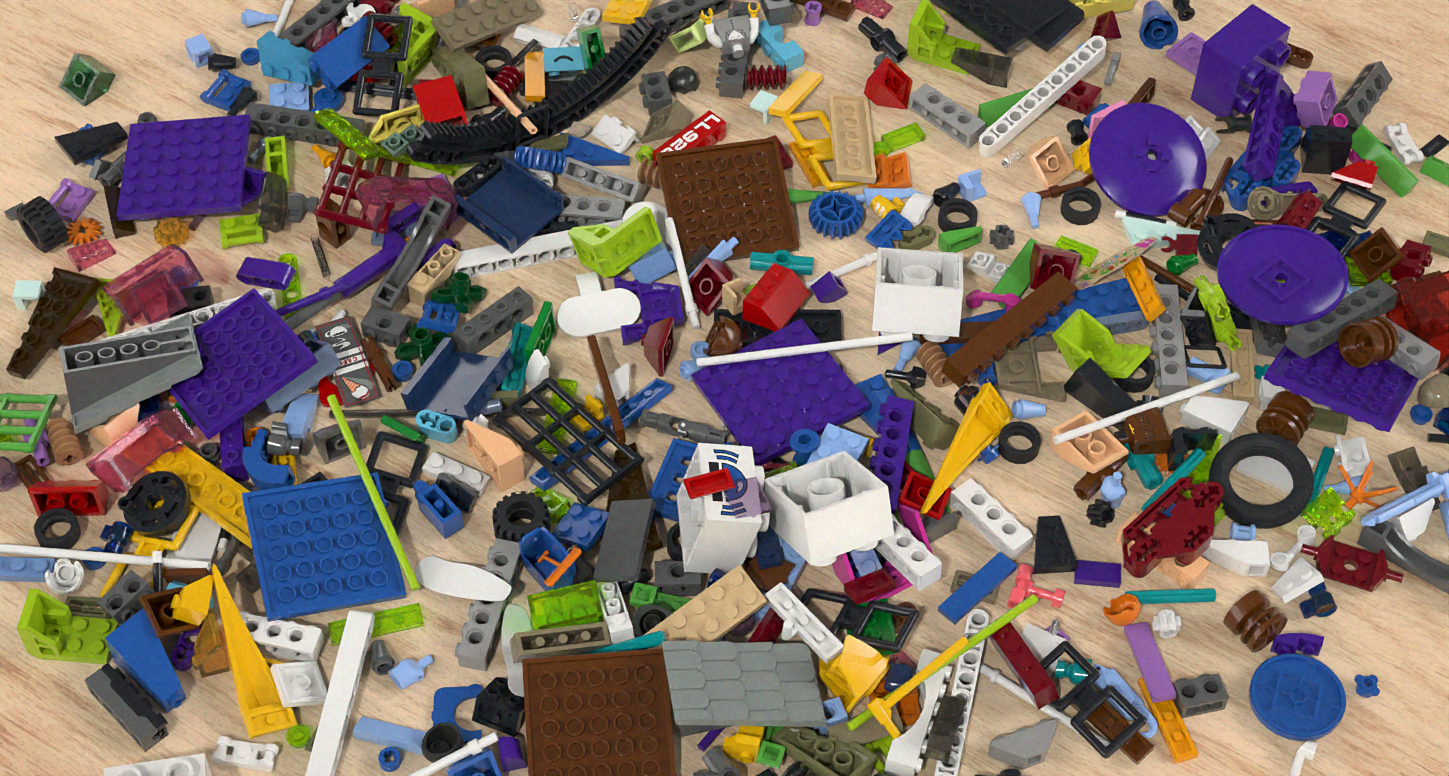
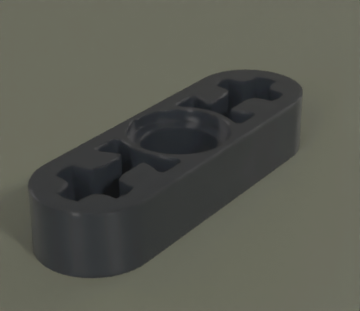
(481, 168)

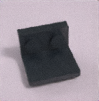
(1197, 322)
(1186, 440)
(499, 707)

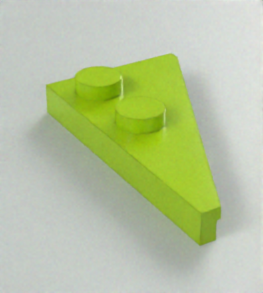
(110, 315)

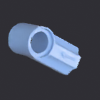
(1206, 374)

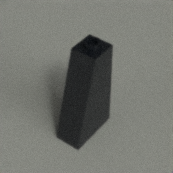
(1098, 392)

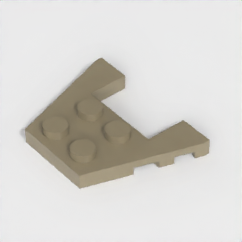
(1019, 370)

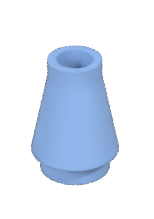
(1026, 409)

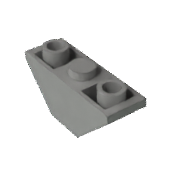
(1025, 746)

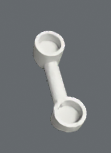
(1305, 534)
(1306, 752)

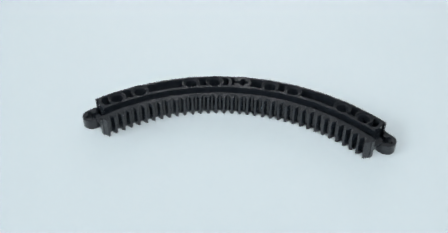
(475, 142)

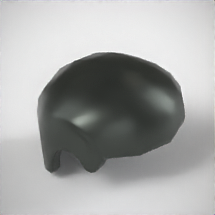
(683, 79)

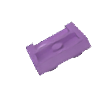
(75, 201)

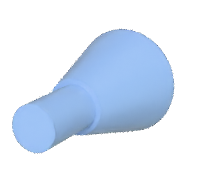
(253, 18)
(1031, 203)
(907, 352)
(687, 368)
(1343, 488)

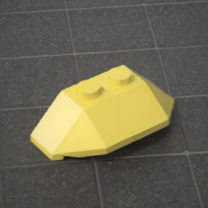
(397, 122)

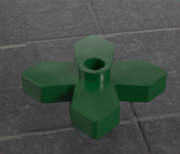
(460, 292)
(421, 344)

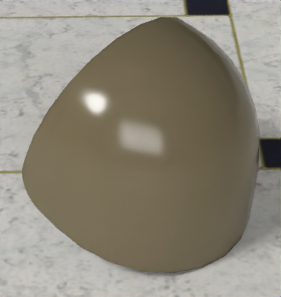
(1435, 392)

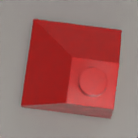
(888, 86)
(1359, 173)
(916, 491)

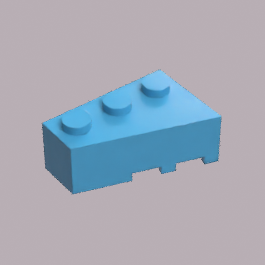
(284, 60)

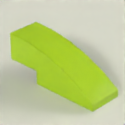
(277, 157)

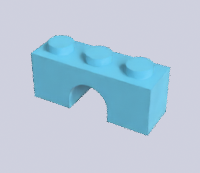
(770, 41)

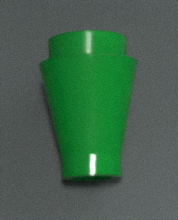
(1180, 263)

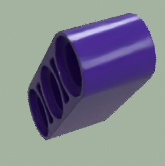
(265, 273)

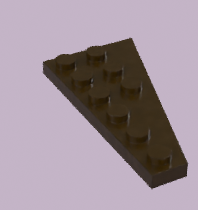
(54, 312)
(634, 487)

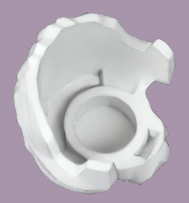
(355, 14)
(65, 577)

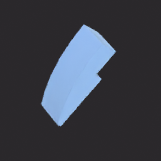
(300, 416)

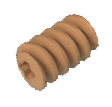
(649, 174)
(932, 360)
(63, 441)

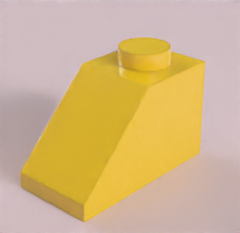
(193, 601)

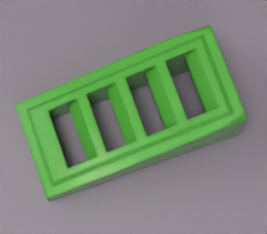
(959, 239)

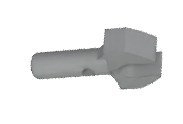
(1114, 63)

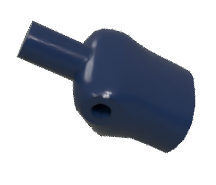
(896, 676)

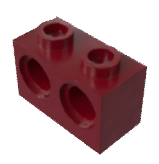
(1301, 210)

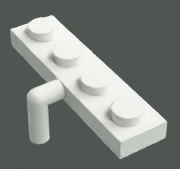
(803, 623)

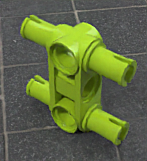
(1215, 303)

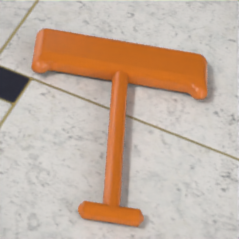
(562, 567)

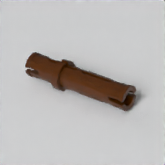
(375, 357)

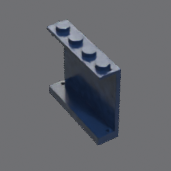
(511, 206)
(456, 381)

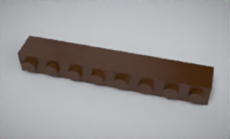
(1008, 330)

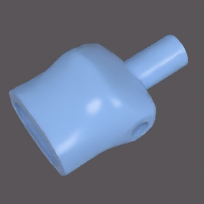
(1112, 490)
(409, 671)

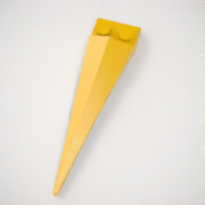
(978, 428)
(252, 677)

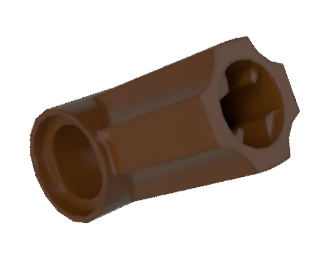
(1185, 210)

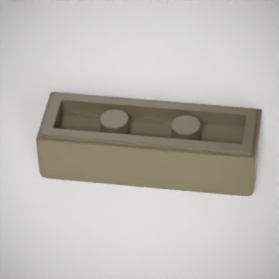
(867, 732)

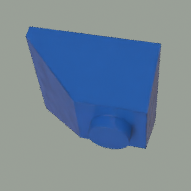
(479, 765)

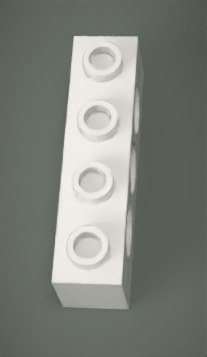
(994, 531)
(910, 557)
(287, 632)

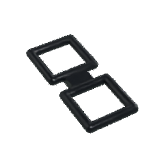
(382, 64)
(1343, 222)
(390, 481)
(856, 618)
(1088, 701)

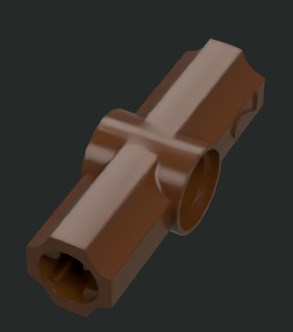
(1091, 483)

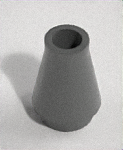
(381, 658)

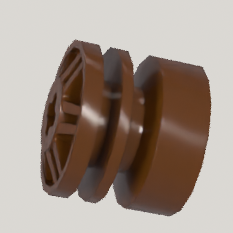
(1368, 341)
(1286, 416)
(1255, 620)

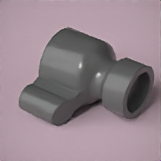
(298, 204)
(279, 442)

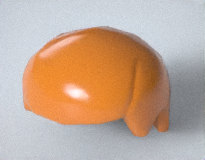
(1123, 610)

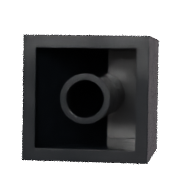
(1325, 149)

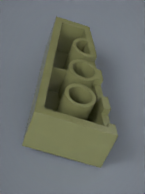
(466, 73)

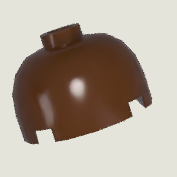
(723, 338)

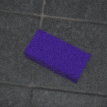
(1098, 574)

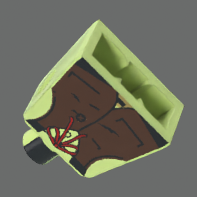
(682, 42)

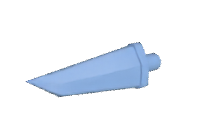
(889, 193)
(721, 252)

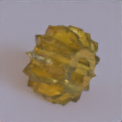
(171, 232)

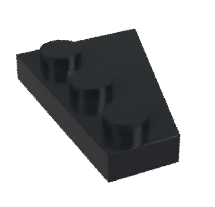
(89, 142)
(1052, 547)

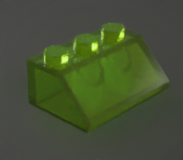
(565, 606)

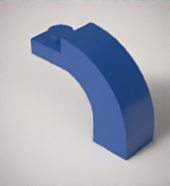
(262, 473)

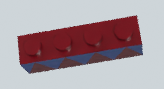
(1024, 665)

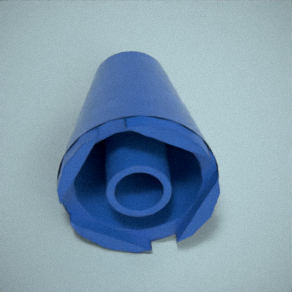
(1157, 26)

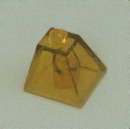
(209, 648)

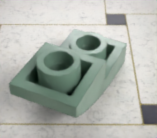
(397, 143)

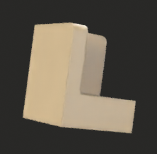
(733, 296)

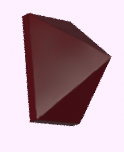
(1106, 26)

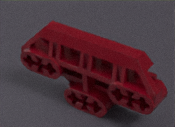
(1173, 535)

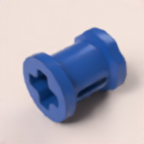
(988, 374)

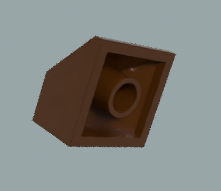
(1377, 254)
(160, 613)

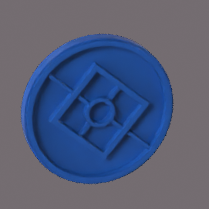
(1297, 697)

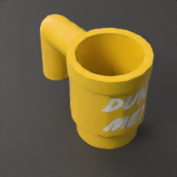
(882, 206)

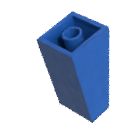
(342, 56)

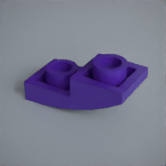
(1292, 642)

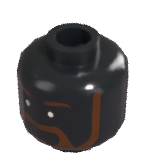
(964, 396)

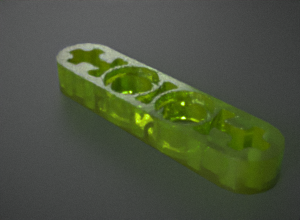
(295, 285)

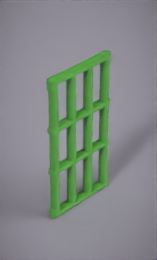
(35, 432)

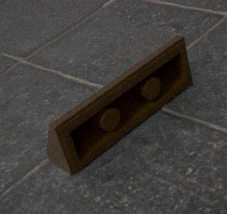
(119, 228)

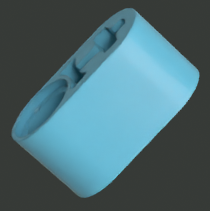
(433, 425)

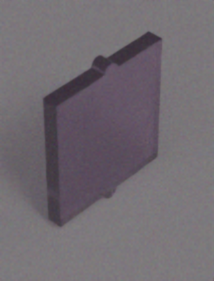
(747, 498)

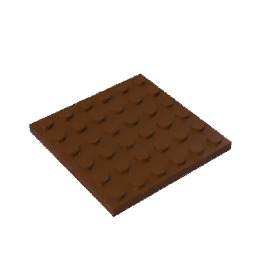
(729, 194)
(598, 715)

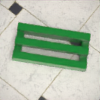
(403, 429)

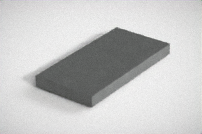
(624, 540)

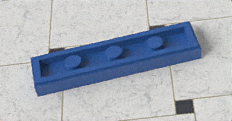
(977, 588)

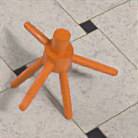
(1358, 494)

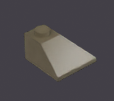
(667, 122)

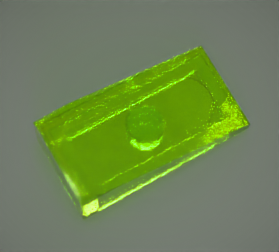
(556, 504)

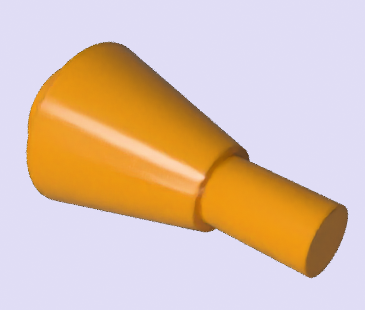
(325, 156)

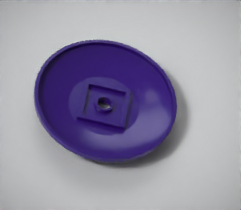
(1125, 171)
(1306, 261)

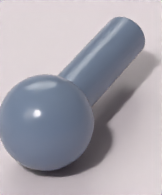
(258, 152)

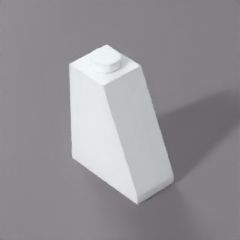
(1214, 413)

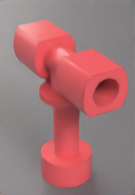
(1025, 588)

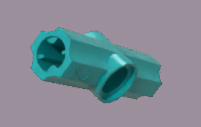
(799, 264)
(1145, 469)

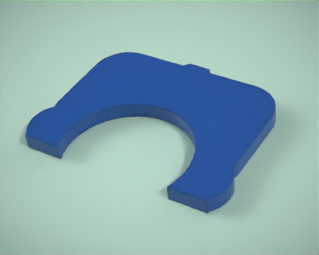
(446, 702)

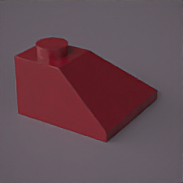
(1049, 260)
(707, 284)
(659, 344)

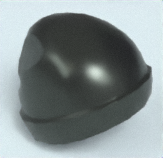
(441, 741)

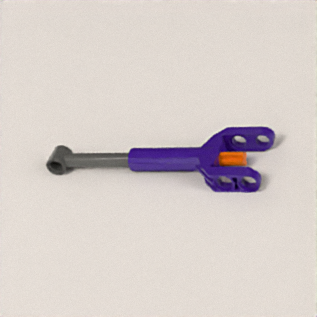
(373, 266)

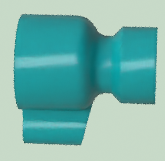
(1071, 671)

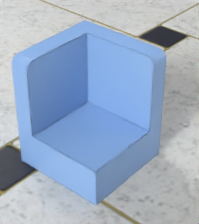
(970, 185)

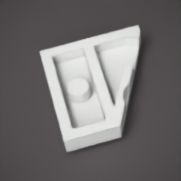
(1297, 580)

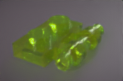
(1324, 507)

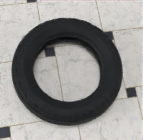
(1270, 446)

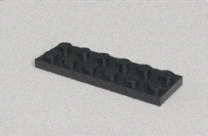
(822, 322)

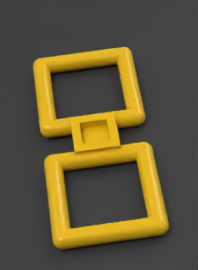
(821, 147)
(150, 544)

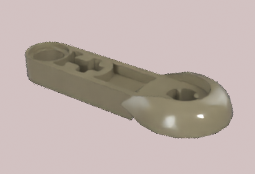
(1275, 202)

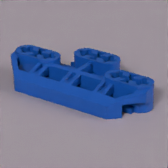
(1285, 166)

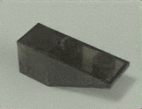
(987, 67)
(945, 728)

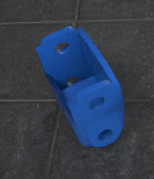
(533, 549)

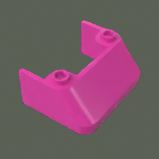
(912, 521)

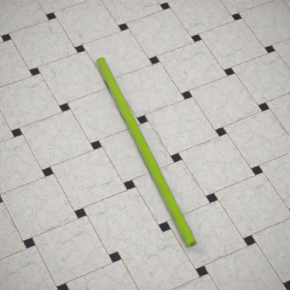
(374, 495)
(973, 641)

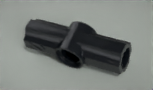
(882, 39)

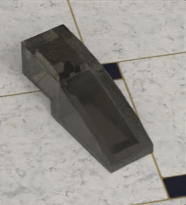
(273, 203)
(1410, 471)

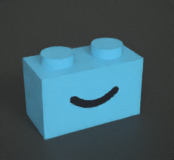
(562, 59)

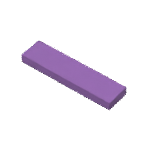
(1150, 662)

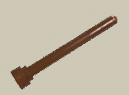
(1197, 222)
(1167, 274)

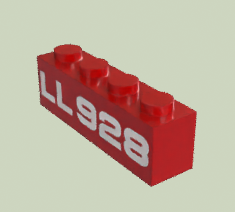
(702, 132)

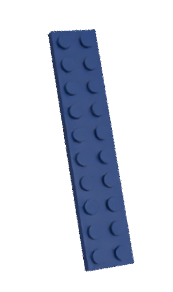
(1097, 301)

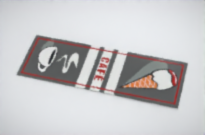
(353, 375)

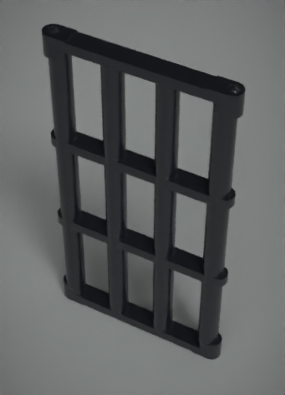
(571, 458)

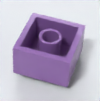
(1315, 99)

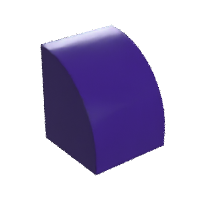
(829, 288)
(511, 754)

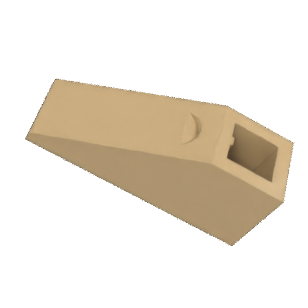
(432, 274)

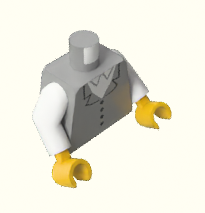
(732, 34)

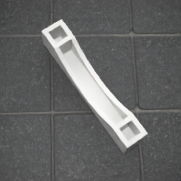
(906, 750)

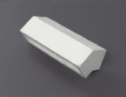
(546, 39)

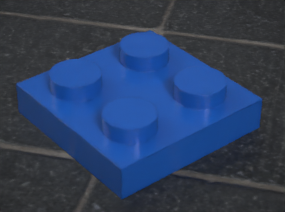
(581, 526)

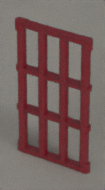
(348, 193)

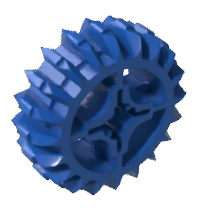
(540, 159)
(835, 214)

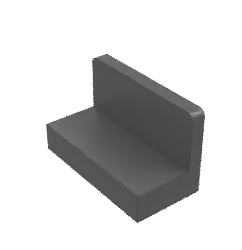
(936, 529)

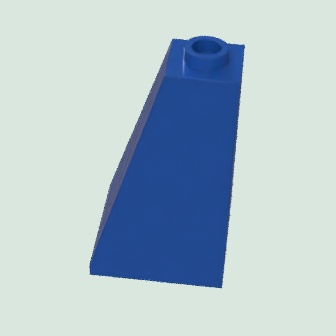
(145, 661)

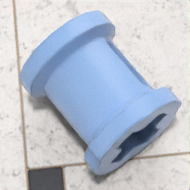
(1242, 532)

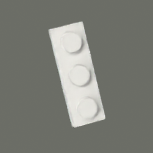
(437, 464)

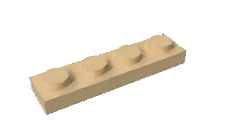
(1243, 363)

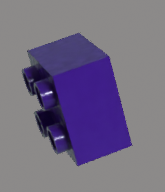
(1237, 62)

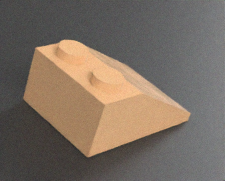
(1088, 451)
(496, 455)

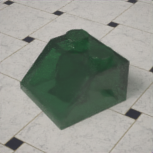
(86, 79)

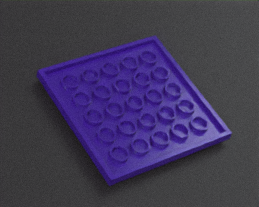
(184, 167)
(244, 361)
(1366, 393)
(777, 396)

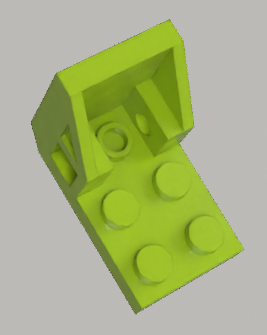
(422, 41)
(930, 43)
(613, 250)
(1086, 338)
(55, 634)

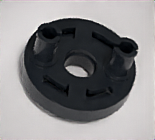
(1217, 231)
(143, 495)

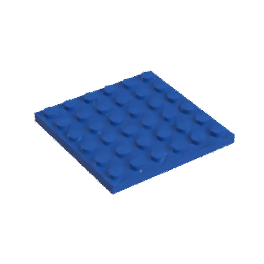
(321, 548)

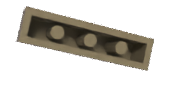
(559, 641)

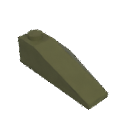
(928, 422)
(825, 755)

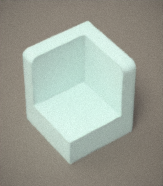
(762, 102)
(27, 290)

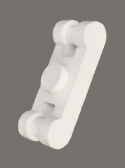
(1403, 144)
(245, 754)

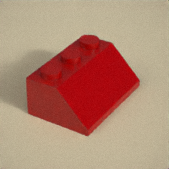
(775, 298)
(79, 497)

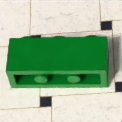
(590, 45)

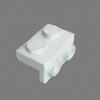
(614, 135)
(1353, 455)

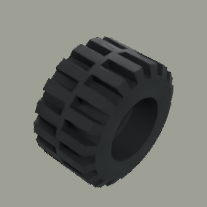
(42, 224)
(519, 507)

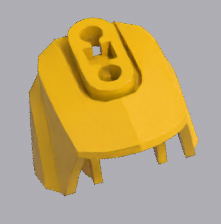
(853, 672)

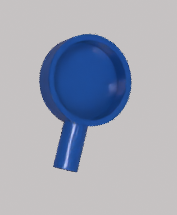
(326, 99)

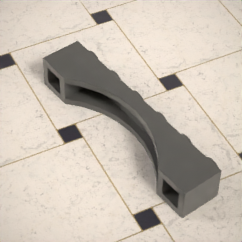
(404, 268)
(1404, 554)

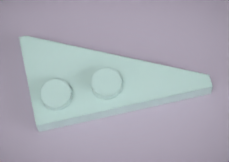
(1141, 229)

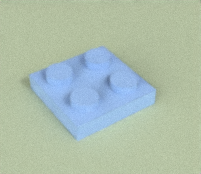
(290, 95)

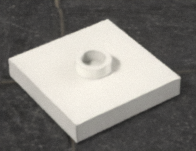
(299, 683)

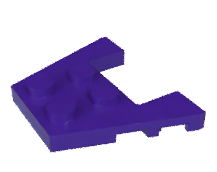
(656, 303)

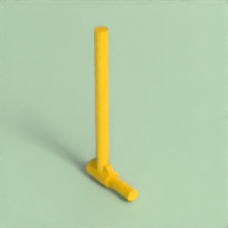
(881, 708)

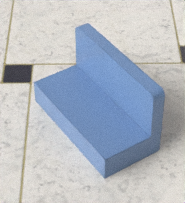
(652, 264)

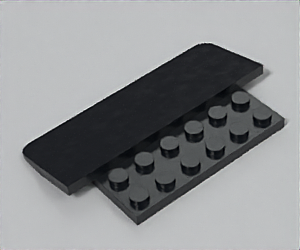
(1014, 22)

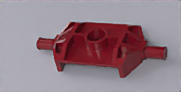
(1369, 566)

